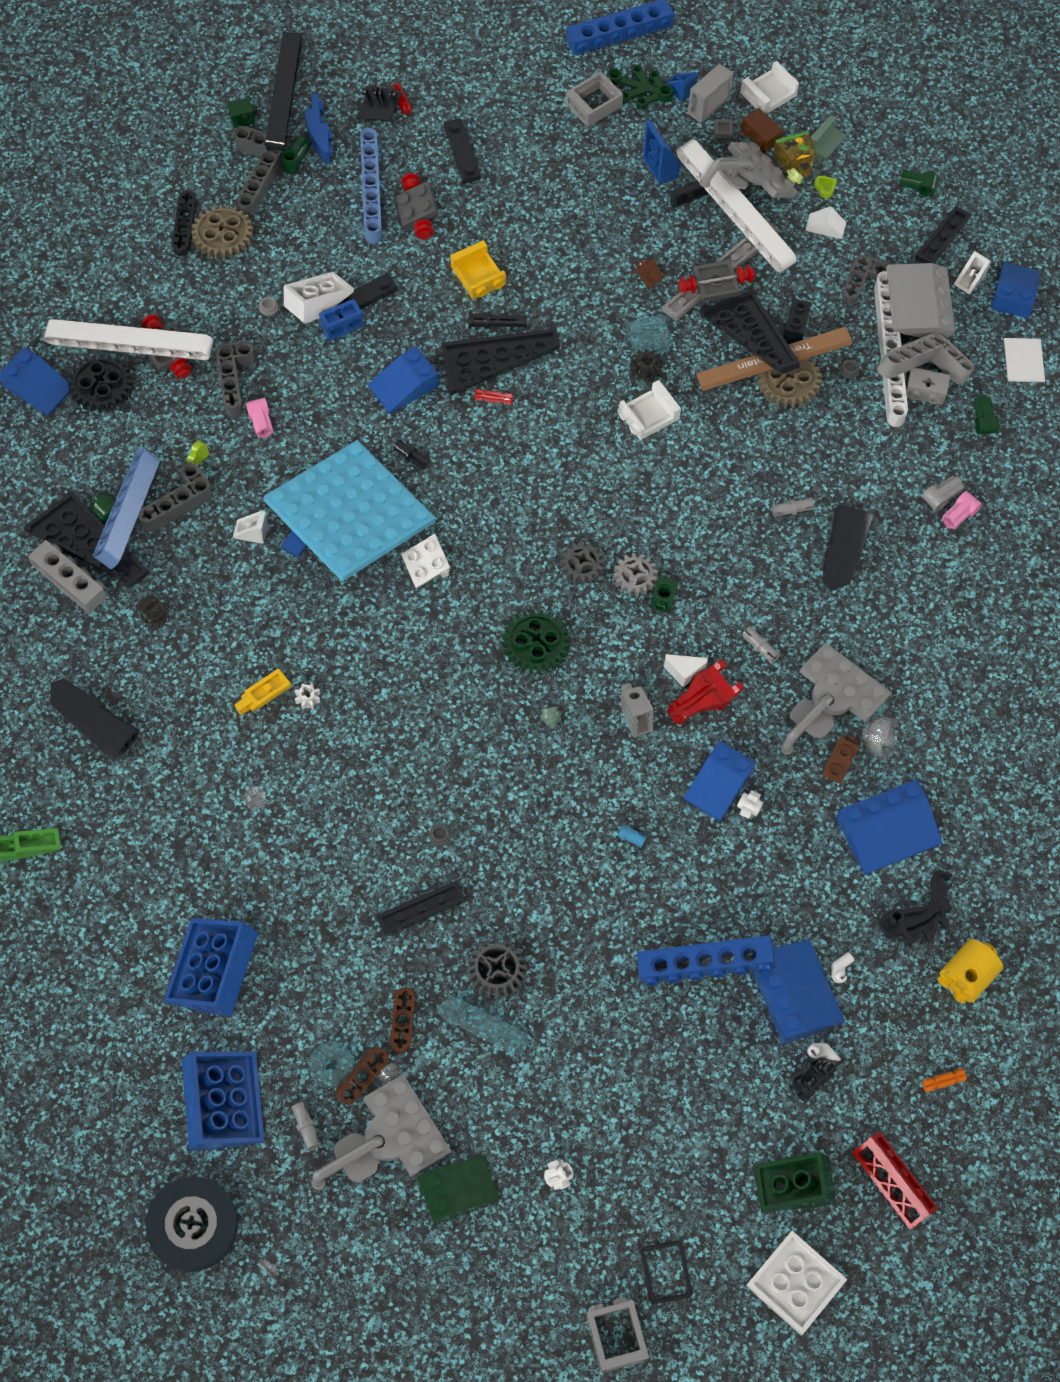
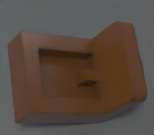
(648, 272)

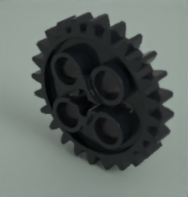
(100, 383)

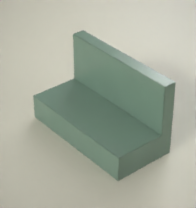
(827, 138)

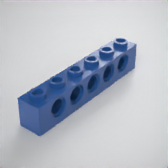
(619, 26)
(650, 960)

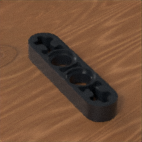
(184, 223)

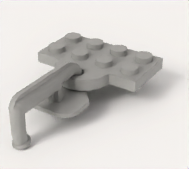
(750, 166)
(838, 684)
(403, 1127)

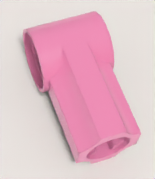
(259, 414)
(964, 507)

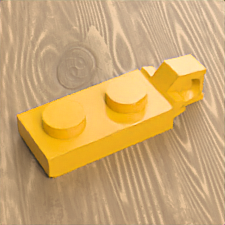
(263, 692)

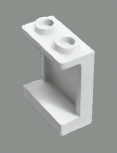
(770, 89)
(650, 411)

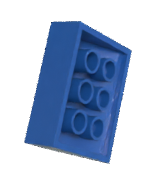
(889, 827)
(211, 966)
(798, 993)
(222, 1100)

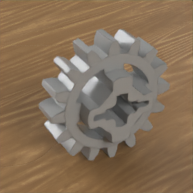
(637, 583)

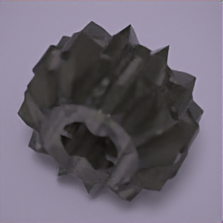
(645, 365)
(152, 612)

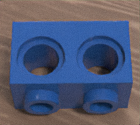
(341, 320)

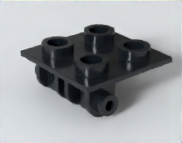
(378, 103)
(820, 1072)

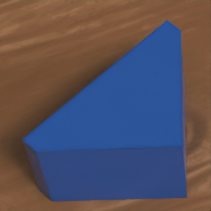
(682, 84)

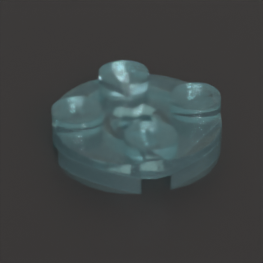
(318, 1062)

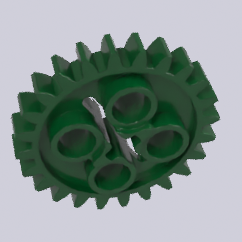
(548, 629)

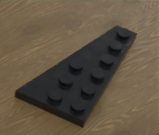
(752, 327)
(483, 358)
(77, 533)

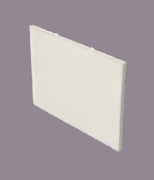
(1024, 360)

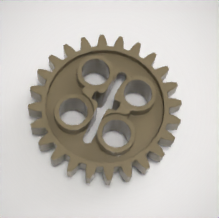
(222, 232)
(790, 386)

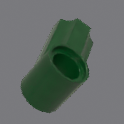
(294, 154)
(924, 183)
(985, 420)

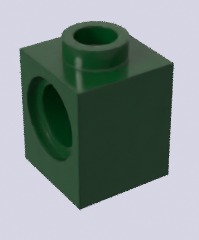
(241, 112)
(665, 587)

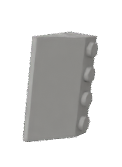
(920, 299)

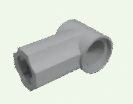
(939, 495)

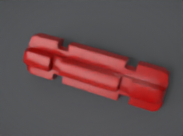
(403, 101)
(493, 396)

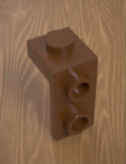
(841, 758)

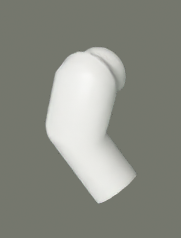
(838, 967)
(822, 1050)

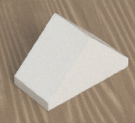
(826, 222)
(973, 273)
(252, 527)
(684, 667)

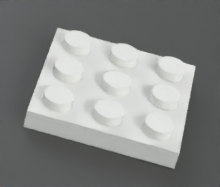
(796, 1283)

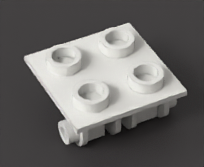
(426, 561)

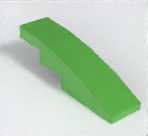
(28, 844)

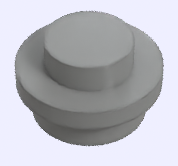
(268, 306)

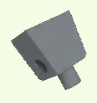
(636, 710)

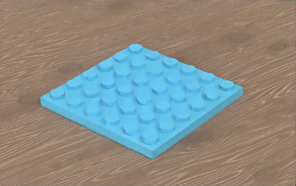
(349, 510)

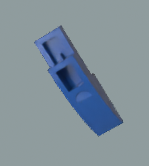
(318, 130)

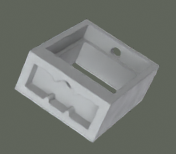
(710, 93)
(581, 108)
(623, 1360)

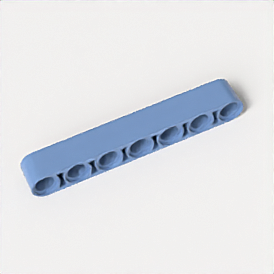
(371, 186)
(126, 508)

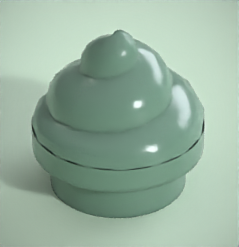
(550, 716)

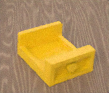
(477, 270)

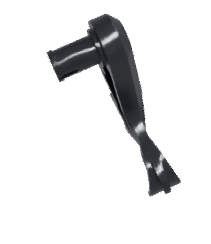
(923, 919)

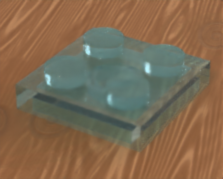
(649, 334)

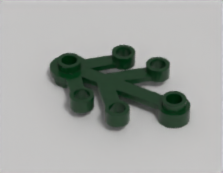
(661, 92)

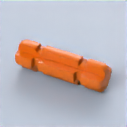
(944, 1080)

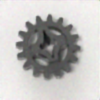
(575, 558)

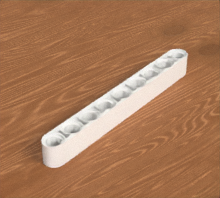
(738, 208)
(128, 339)
(888, 341)

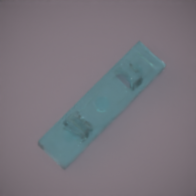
(484, 1025)

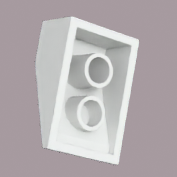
(315, 295)

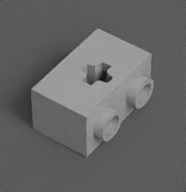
(927, 386)

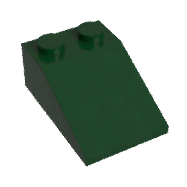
(795, 1183)
(457, 1189)

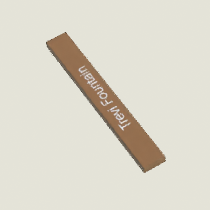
(753, 365)

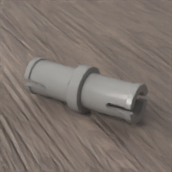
(793, 507)
(761, 645)
(306, 1126)

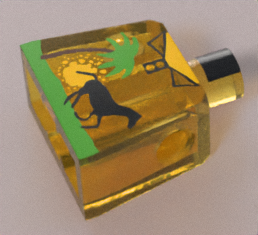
(796, 152)

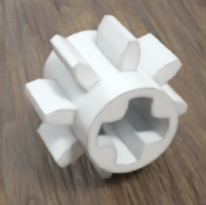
(311, 700)
(750, 804)
(558, 1174)

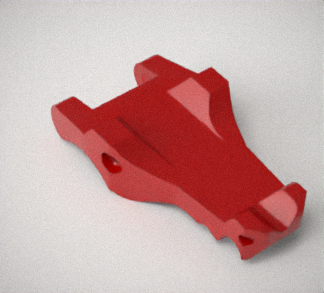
(706, 692)

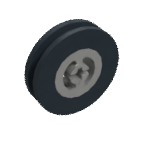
(197, 1195)

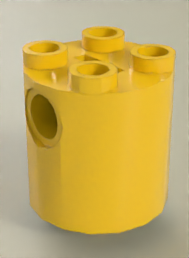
(971, 970)

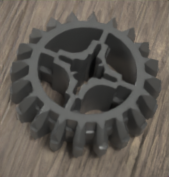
(489, 963)

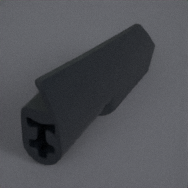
(845, 545)
(92, 719)

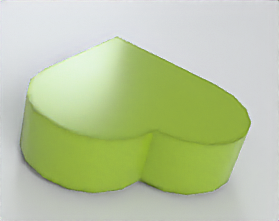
(825, 186)
(198, 452)

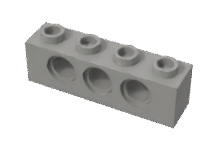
(86, 598)

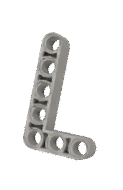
(926, 349)

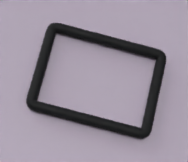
(684, 1266)

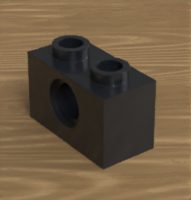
(796, 321)

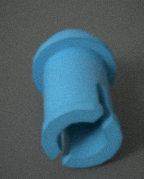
(632, 835)

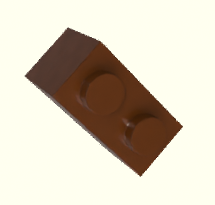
(761, 130)

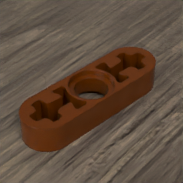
(409, 1027)
(352, 1075)

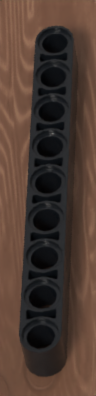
(283, 91)

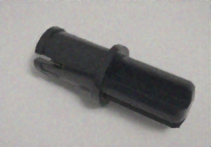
(410, 454)

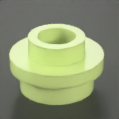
(794, 176)

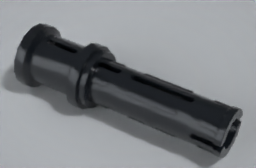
(486, 320)

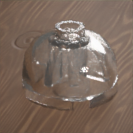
(881, 737)

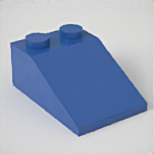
(659, 155)
(1016, 290)
(404, 380)
(34, 381)
(720, 781)

